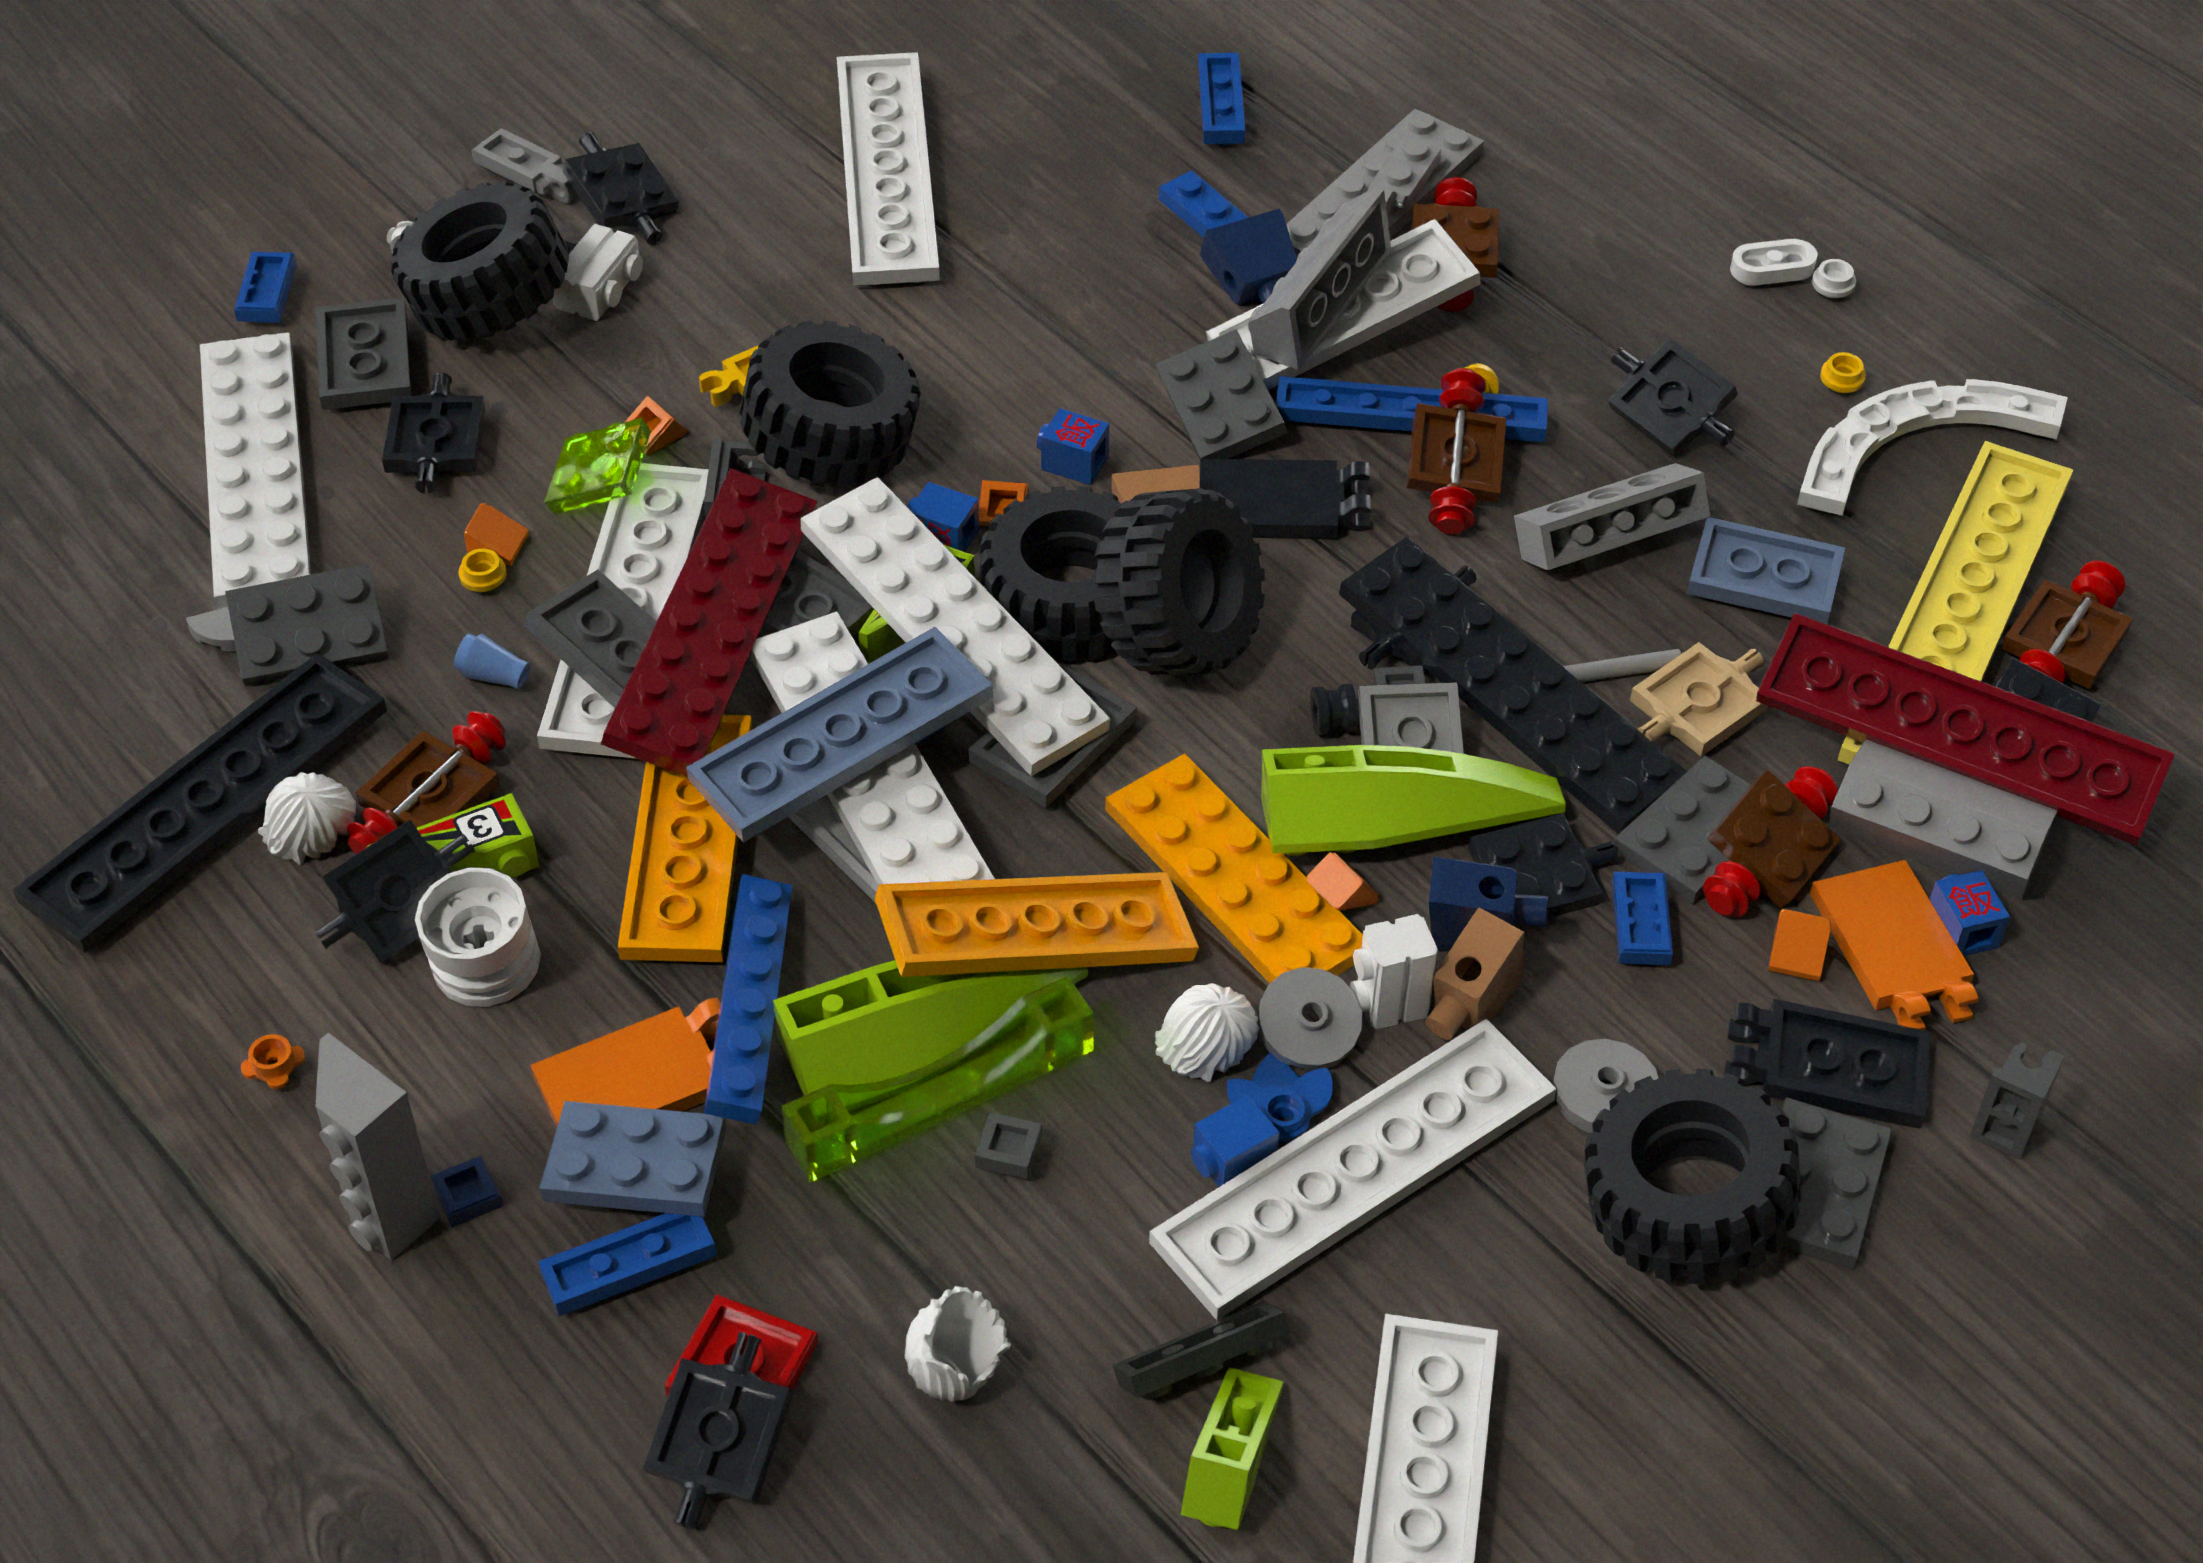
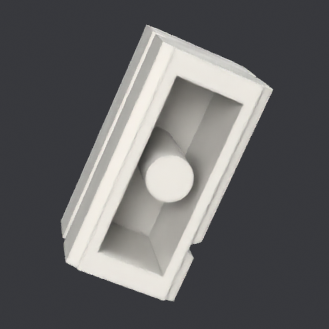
(598, 272)
(1395, 971)

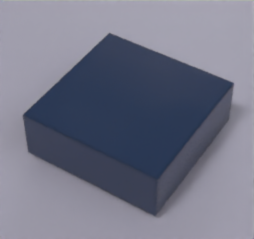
(466, 1191)

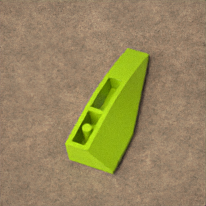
(1392, 796)
(889, 1024)

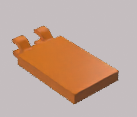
(1896, 943)
(644, 1065)

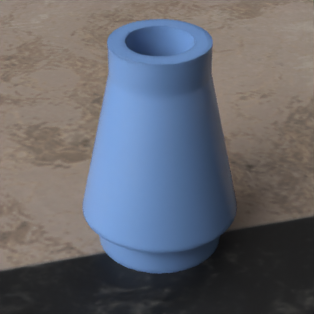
(489, 662)

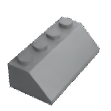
(1322, 281)
(1941, 818)
(373, 1151)

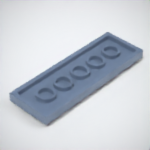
(839, 733)

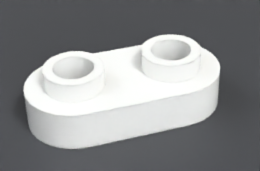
(1773, 262)

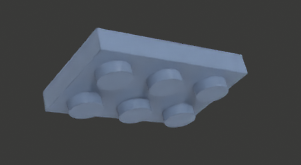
(1766, 570)
(633, 1158)

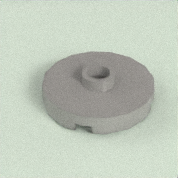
(1304, 1042)
(1585, 1066)

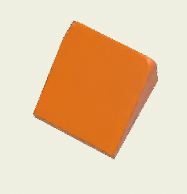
(663, 425)
(998, 495)
(495, 532)
(1341, 884)
(1799, 944)

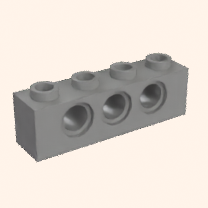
(1612, 516)

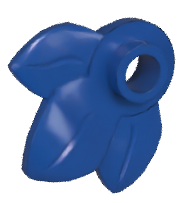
(1285, 1095)

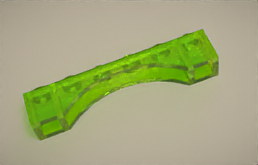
(856, 1120)

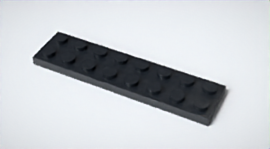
(1512, 683)
(198, 803)

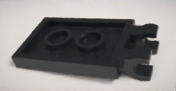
(1293, 495)
(1833, 1060)

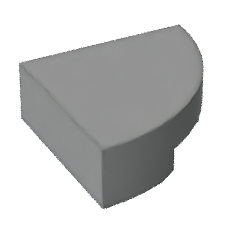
(213, 628)

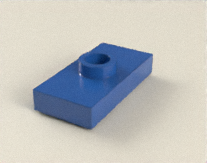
(265, 287)
(1642, 918)

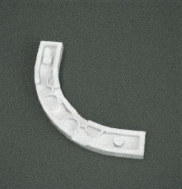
(1914, 407)

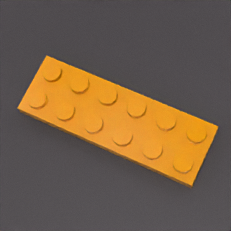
(680, 867)
(1231, 873)
(1034, 923)

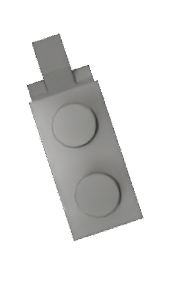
(524, 164)
(1406, 172)

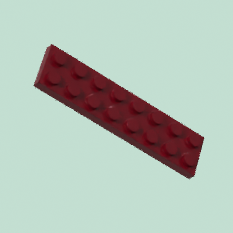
(709, 624)
(1966, 727)

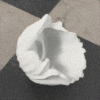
(306, 816)
(1206, 1031)
(955, 1345)

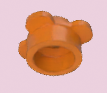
(268, 1050)

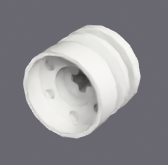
(478, 937)

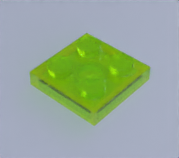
(598, 466)

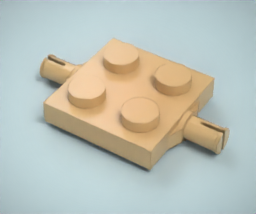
(1700, 698)

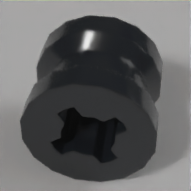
(1334, 709)

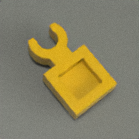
(729, 381)

